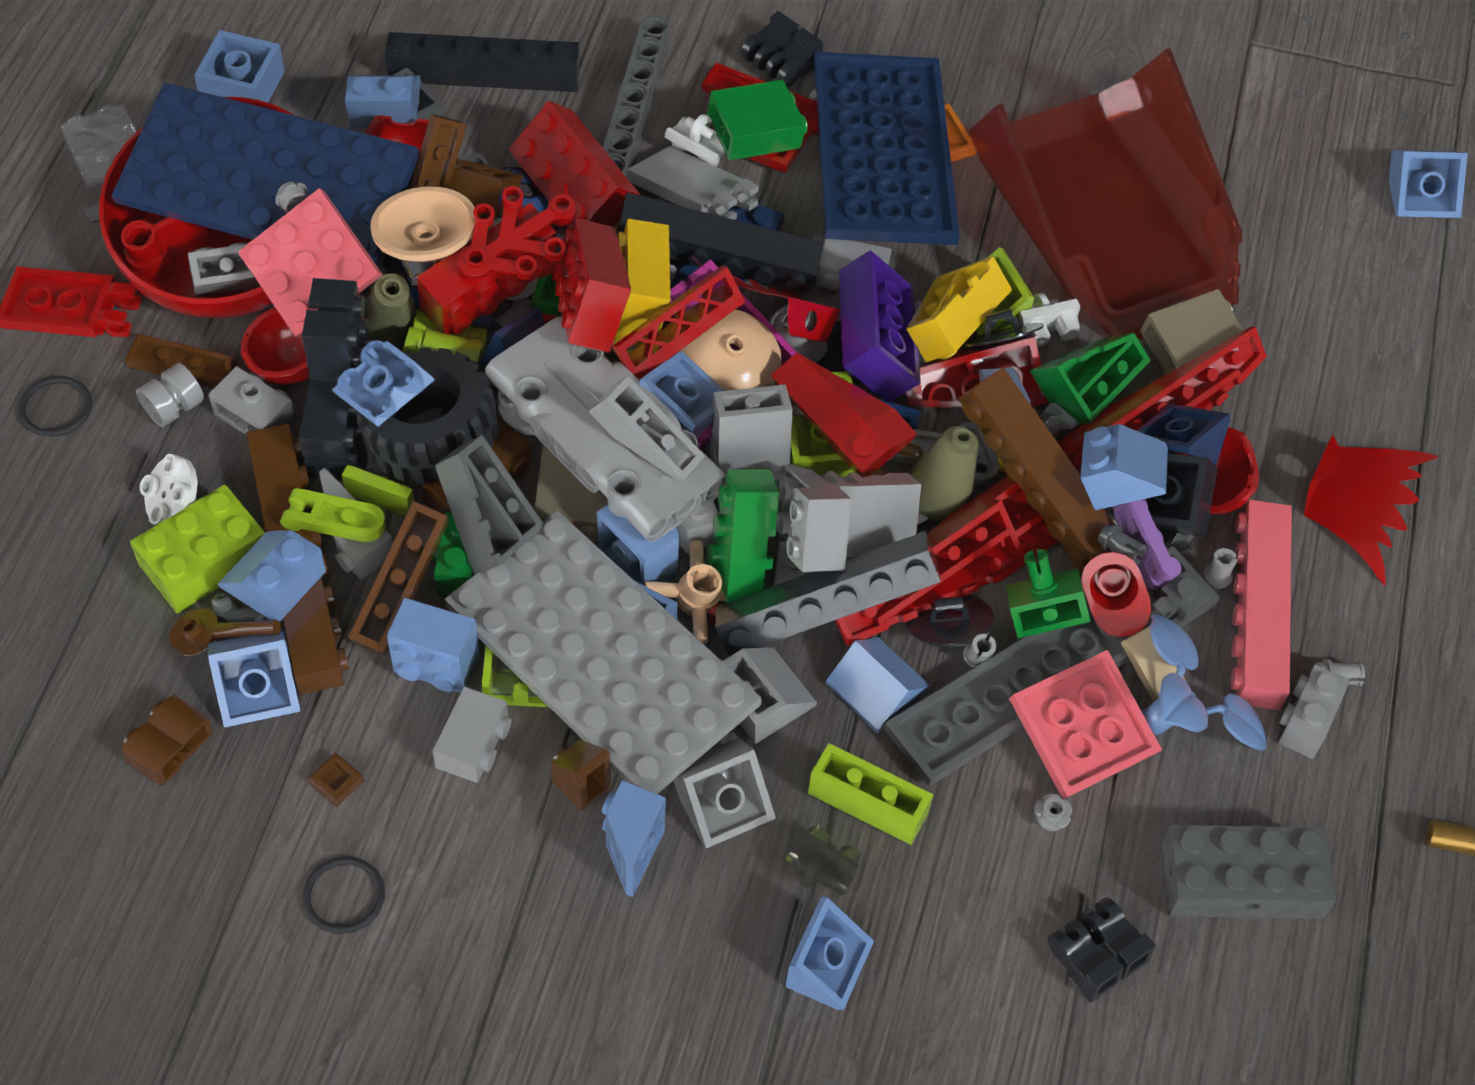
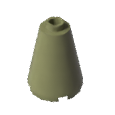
(389, 309)
(946, 473)

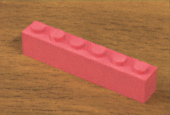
(1263, 604)

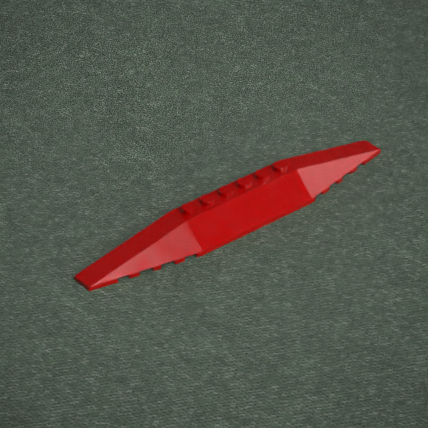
(998, 527)

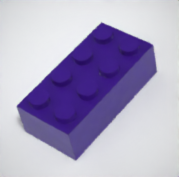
(874, 323)

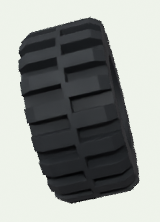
(415, 449)

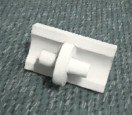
(696, 138)
(1054, 316)

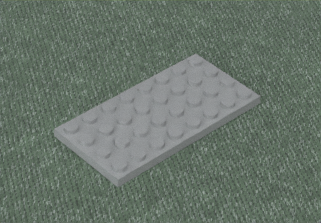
(605, 655)

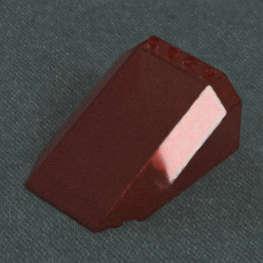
(1119, 196)

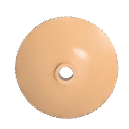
(423, 224)
(739, 369)

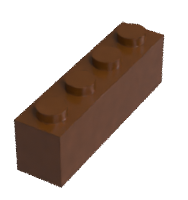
(399, 576)

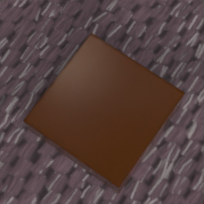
(335, 779)

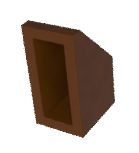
(582, 772)

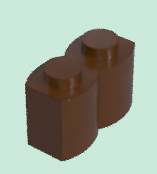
(166, 740)

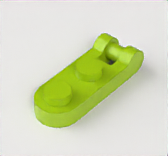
(333, 516)

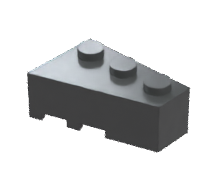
(486, 505)

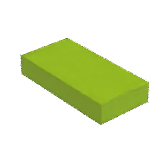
(377, 490)

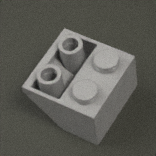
(780, 691)

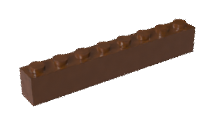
(308, 624)

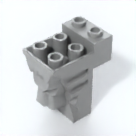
(752, 431)
(843, 516)

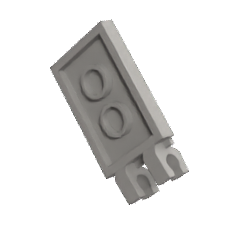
(693, 183)

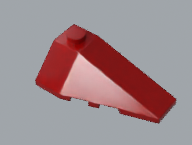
(951, 378)
(849, 419)

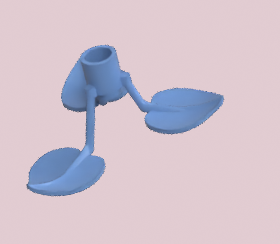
(1178, 703)

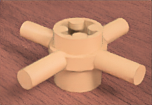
(693, 601)

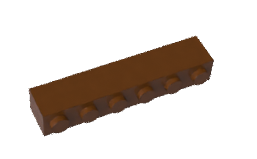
(1037, 465)

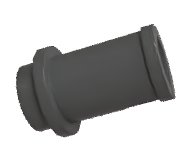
(1115, 540)

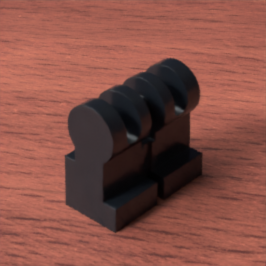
(782, 49)
(1102, 965)

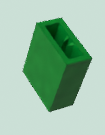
(756, 119)

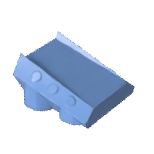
(381, 382)

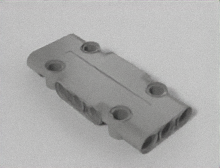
(564, 386)

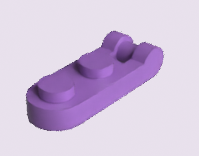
(1157, 565)

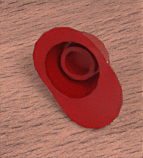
(1116, 594)

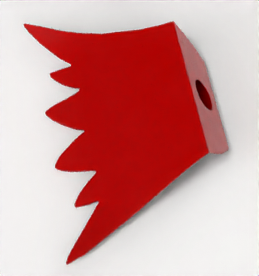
(798, 310)
(1356, 496)

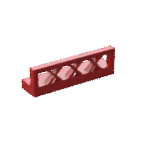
(683, 327)

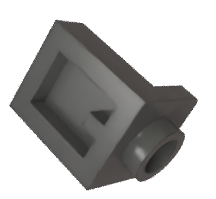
(1058, 421)

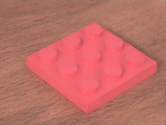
(304, 246)
(1085, 724)

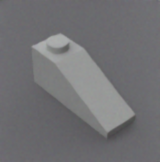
(646, 429)
(353, 555)

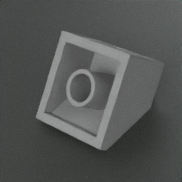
(724, 793)

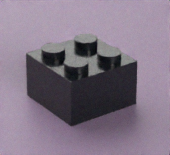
(1187, 496)

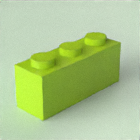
(870, 793)

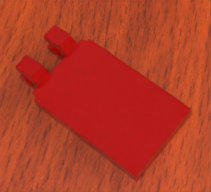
(67, 303)

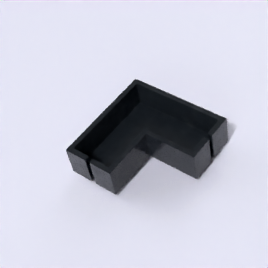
(332, 344)

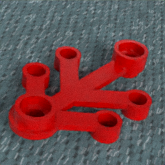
(514, 239)

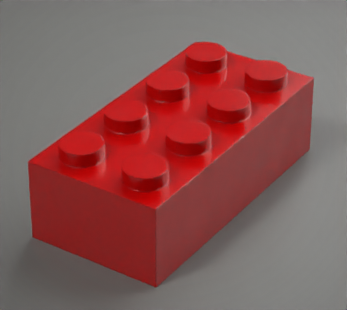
(568, 160)
(591, 285)
(455, 300)

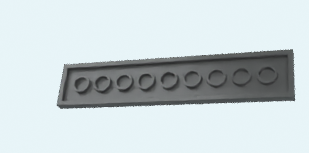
(976, 707)

